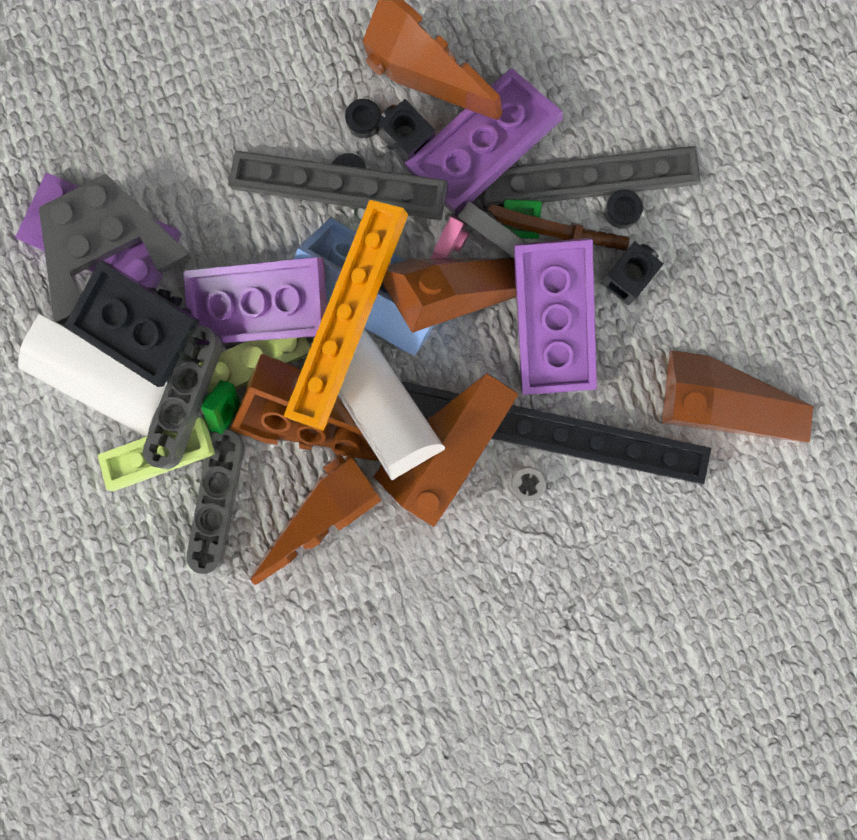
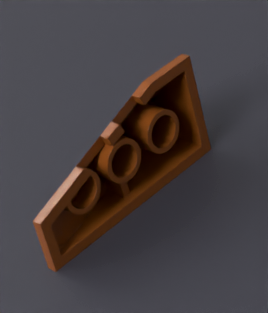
(415, 60)
(446, 288)
(724, 399)
(264, 407)
(465, 431)
(335, 499)

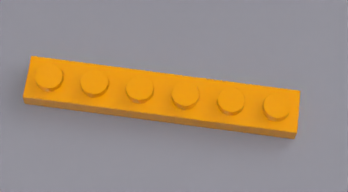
(346, 315)

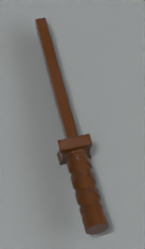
(556, 229)

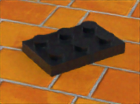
(131, 323)

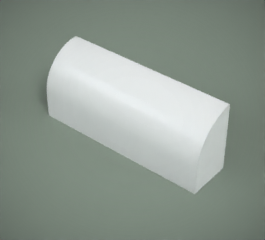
(88, 375)
(386, 411)

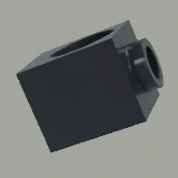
(404, 115)
(624, 285)

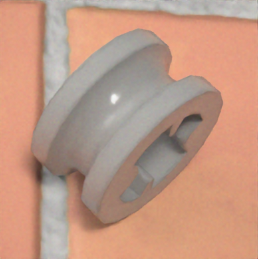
(539, 487)

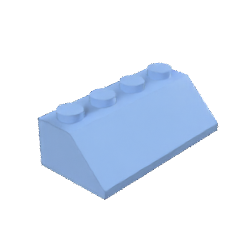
(333, 243)

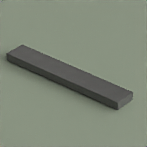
(596, 176)
(337, 184)

